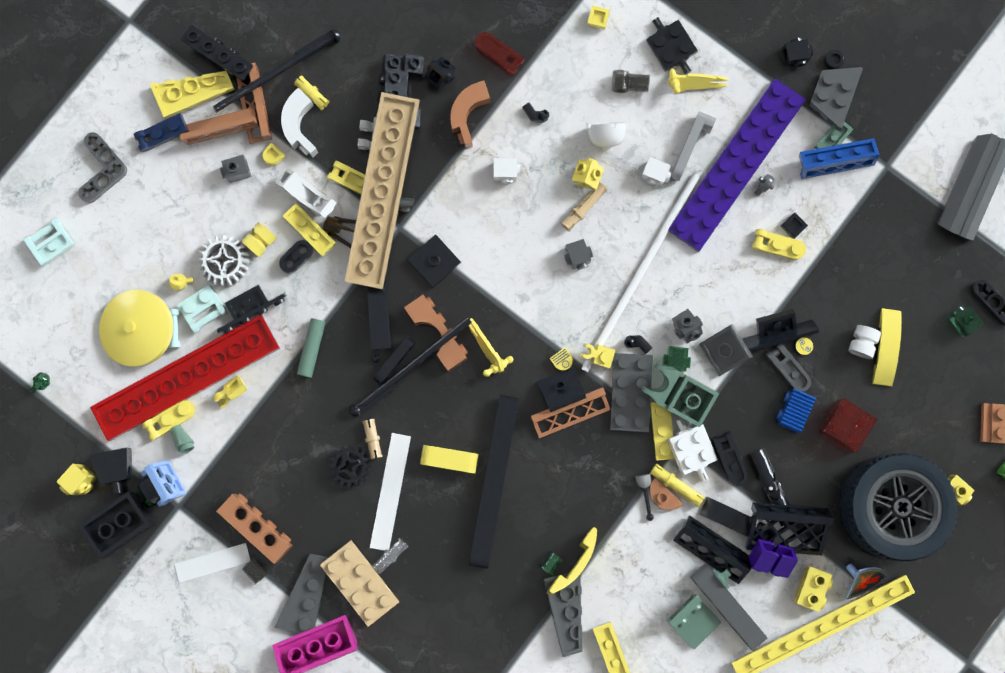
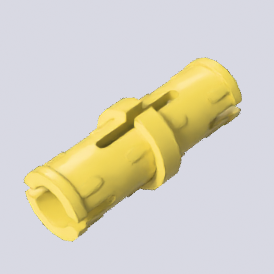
(311, 92)

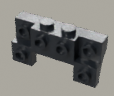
(395, 75)

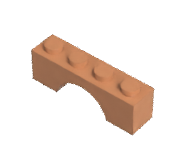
(422, 312)

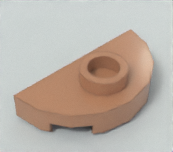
(662, 496)

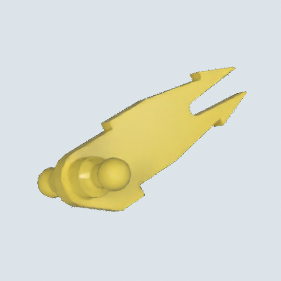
(680, 83)
(497, 363)

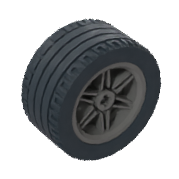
(924, 483)

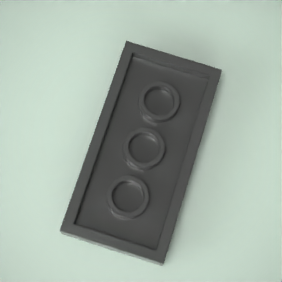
(628, 402)

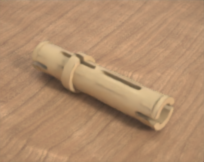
(587, 203)

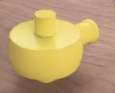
(179, 281)

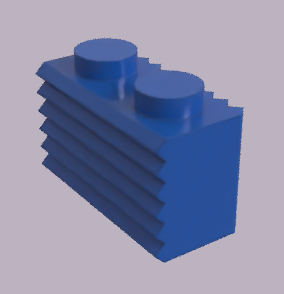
(795, 411)

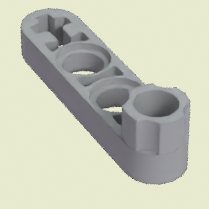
(702, 123)

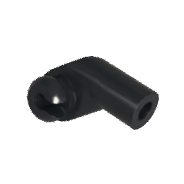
(535, 116)
(637, 341)

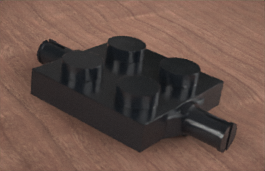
(672, 45)

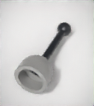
(644, 482)

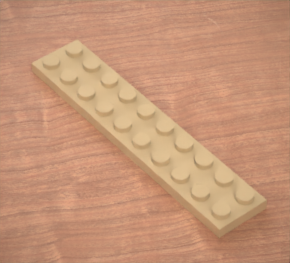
(382, 190)

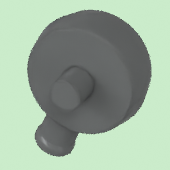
(765, 184)

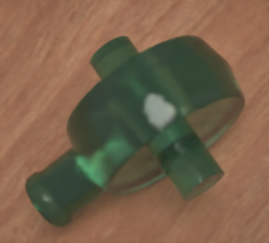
(40, 382)

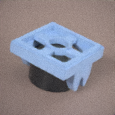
(161, 483)

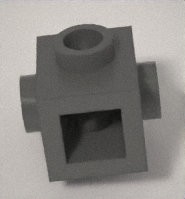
(687, 326)

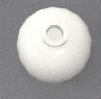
(607, 134)

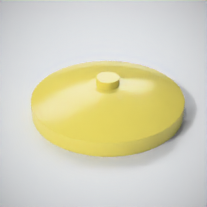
(136, 328)

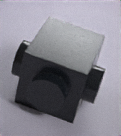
(797, 52)

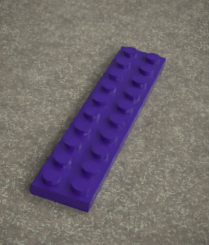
(736, 165)

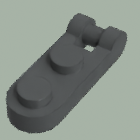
(789, 368)

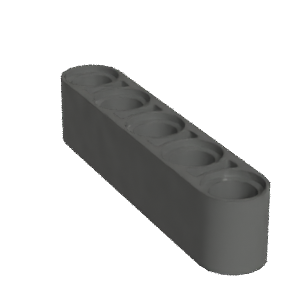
(728, 607)

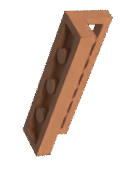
(260, 107)
(221, 126)
(544, 415)

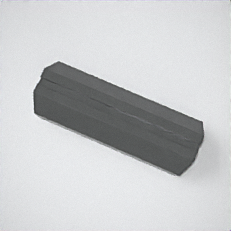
(974, 186)

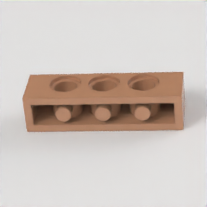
(229, 512)

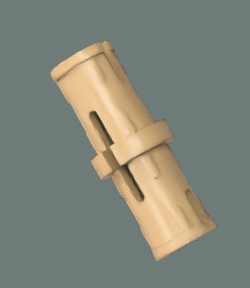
(372, 438)

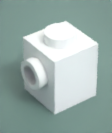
(506, 170)
(656, 172)

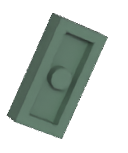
(834, 137)

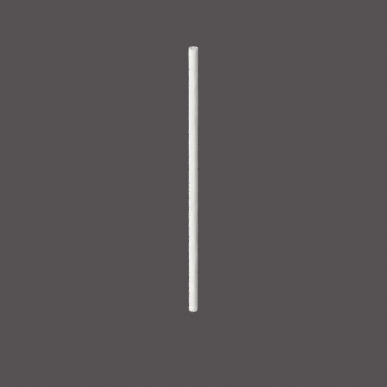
(644, 265)

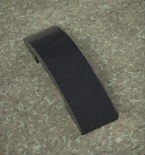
(731, 518)

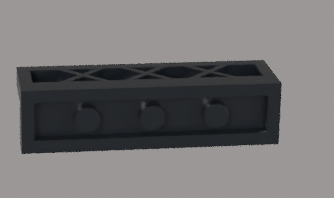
(716, 546)

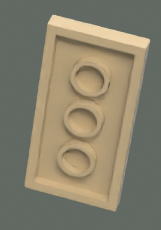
(359, 583)

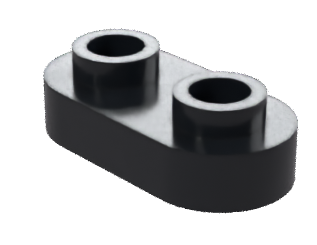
(295, 256)

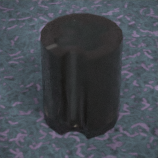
(254, 571)

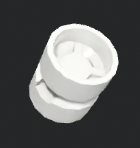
(864, 343)

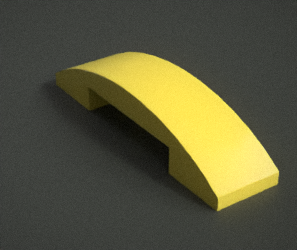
(888, 347)
(588, 544)

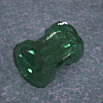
(551, 563)

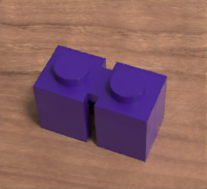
(779, 562)

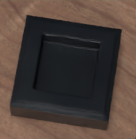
(794, 225)

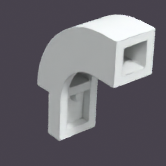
(293, 111)
(305, 193)

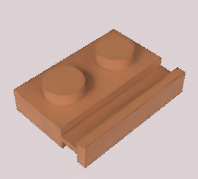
(992, 423)

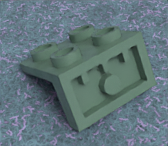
(694, 621)

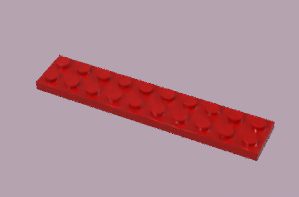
(184, 377)

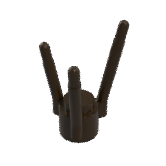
(334, 226)

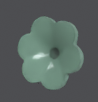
(722, 576)

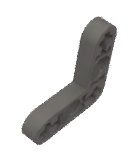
(108, 165)

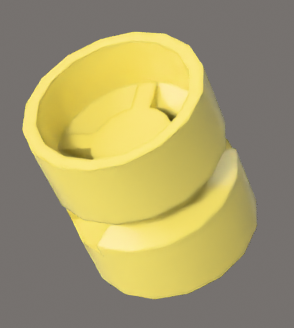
(259, 239)

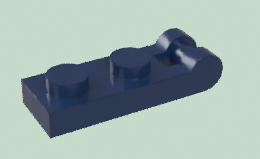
(161, 132)

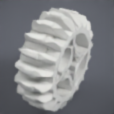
(231, 261)

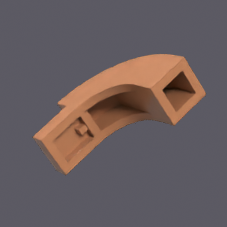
(466, 101)

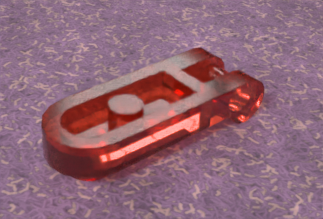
(498, 52)

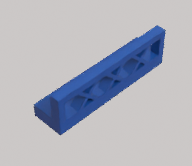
(838, 158)

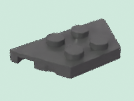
(835, 93)

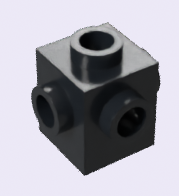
(440, 72)

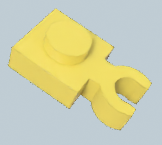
(600, 355)

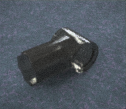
(625, 81)

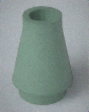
(182, 440)

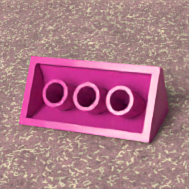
(315, 646)

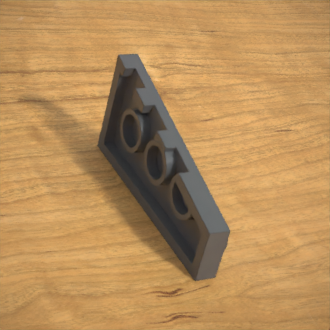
(566, 614)

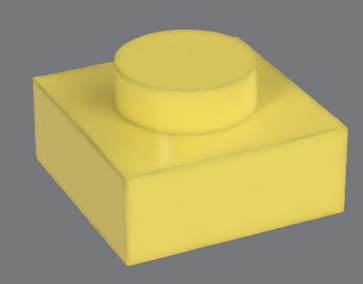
(598, 17)

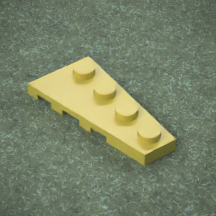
(190, 92)

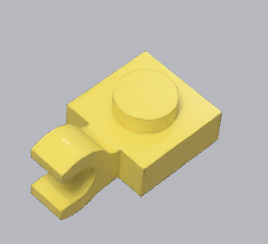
(231, 390)

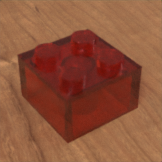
(848, 425)

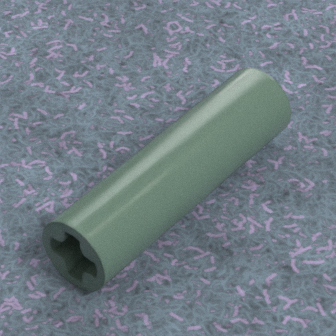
(311, 348)

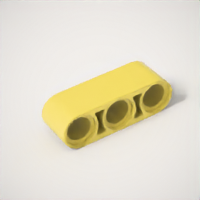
(449, 459)

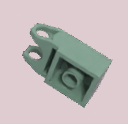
(677, 390)

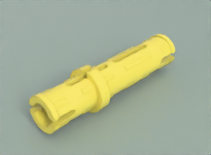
(680, 487)

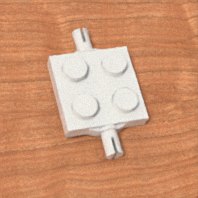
(692, 449)

